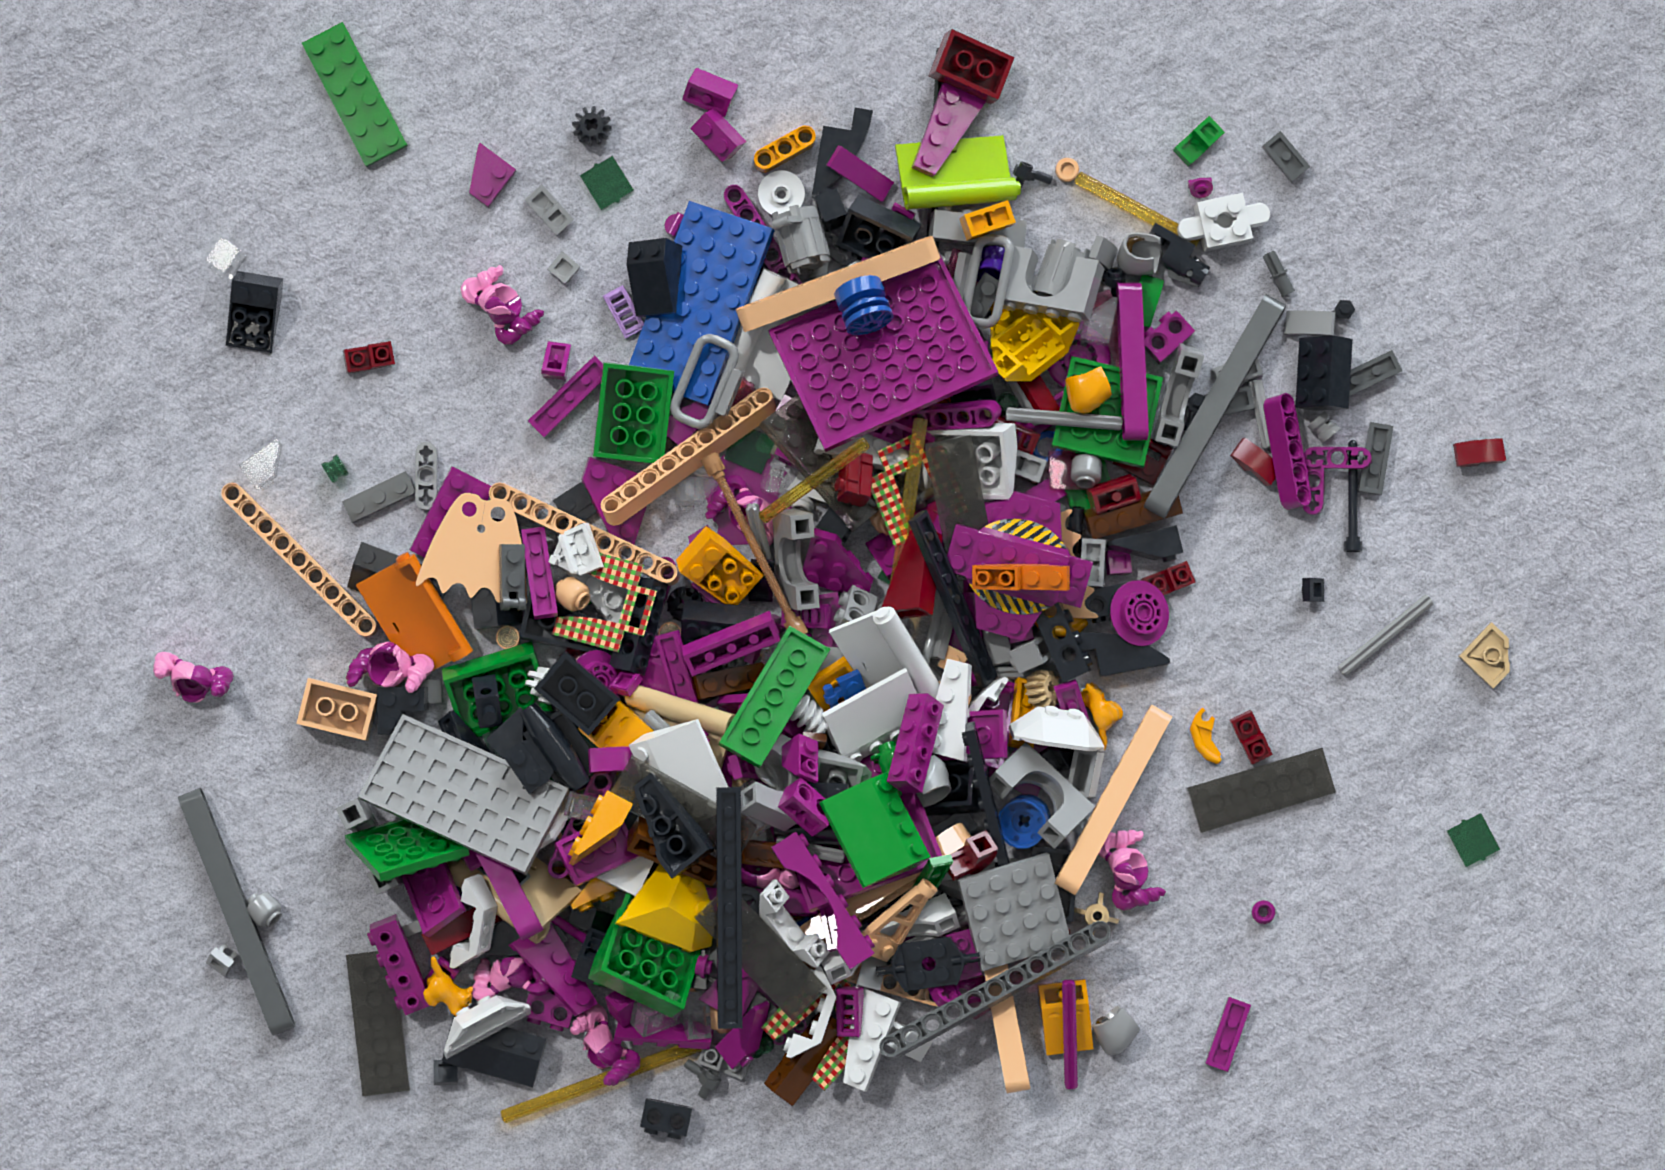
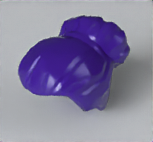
(991, 261)

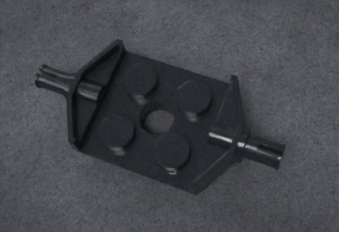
(911, 974)

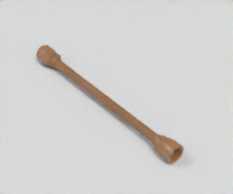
(715, 467)

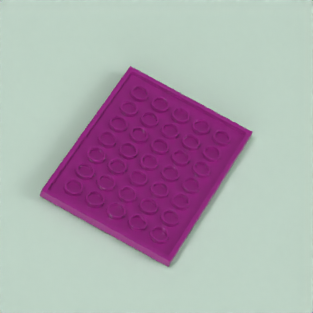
(882, 376)

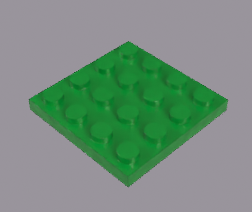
(1103, 442)
(402, 849)

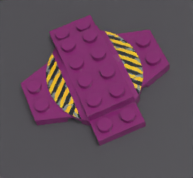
(1022, 533)

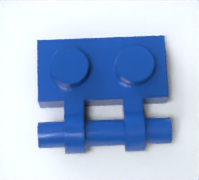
(848, 686)

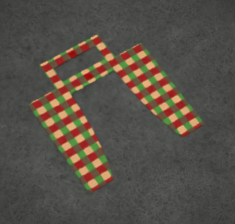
(886, 491)
(603, 632)
(834, 1059)

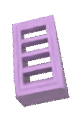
(614, 294)

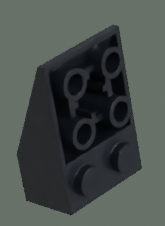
(253, 311)

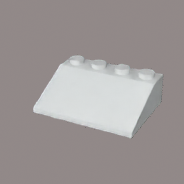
(995, 457)
(869, 717)
(683, 755)

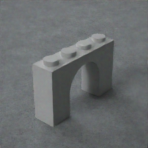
(1073, 302)
(1173, 407)
(788, 531)
(1032, 768)
(761, 801)
(356, 817)

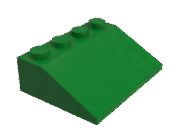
(633, 412)
(511, 673)
(875, 830)
(644, 968)

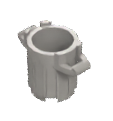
(801, 238)
(1056, 267)

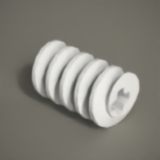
(809, 716)

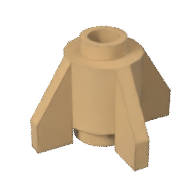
(1088, 912)

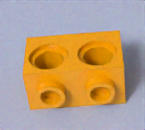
(987, 220)

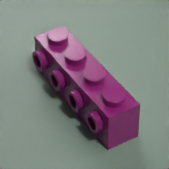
(731, 643)
(915, 743)
(399, 963)

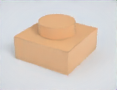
(953, 654)

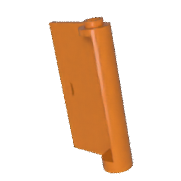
(414, 614)

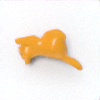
(1104, 712)
(443, 989)

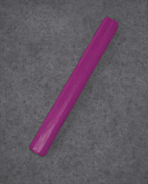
(1069, 1034)

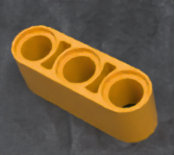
(792, 140)

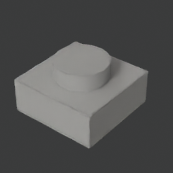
(563, 268)

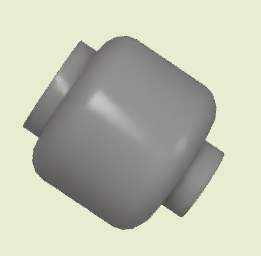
(1086, 470)
(264, 909)

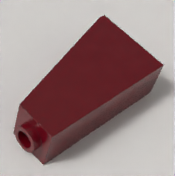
(912, 585)
(453, 932)

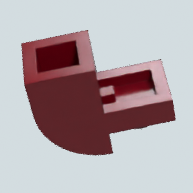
(974, 857)

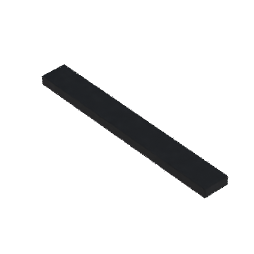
(953, 598)

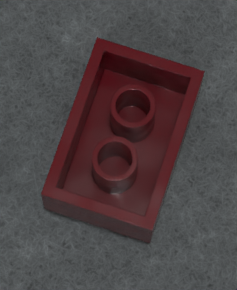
(971, 66)

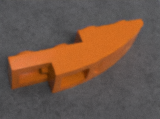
(1020, 577)

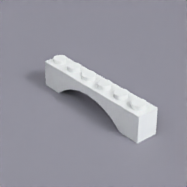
(934, 920)

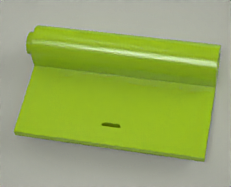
(970, 175)

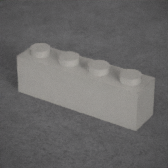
(947, 228)

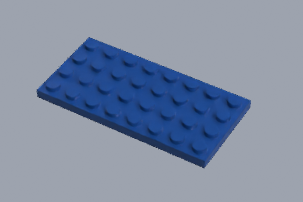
(716, 278)

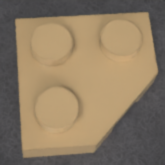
(1488, 655)

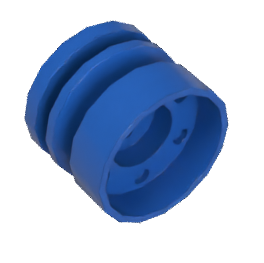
(863, 305)
(1014, 830)

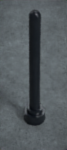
(1352, 542)

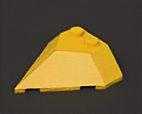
(1029, 343)
(667, 909)

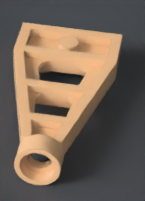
(887, 945)

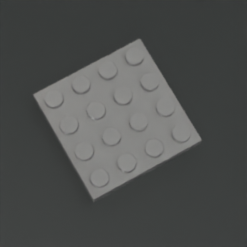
(1013, 911)

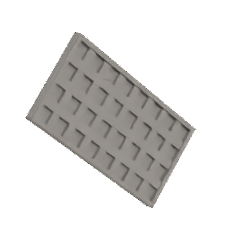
(462, 794)

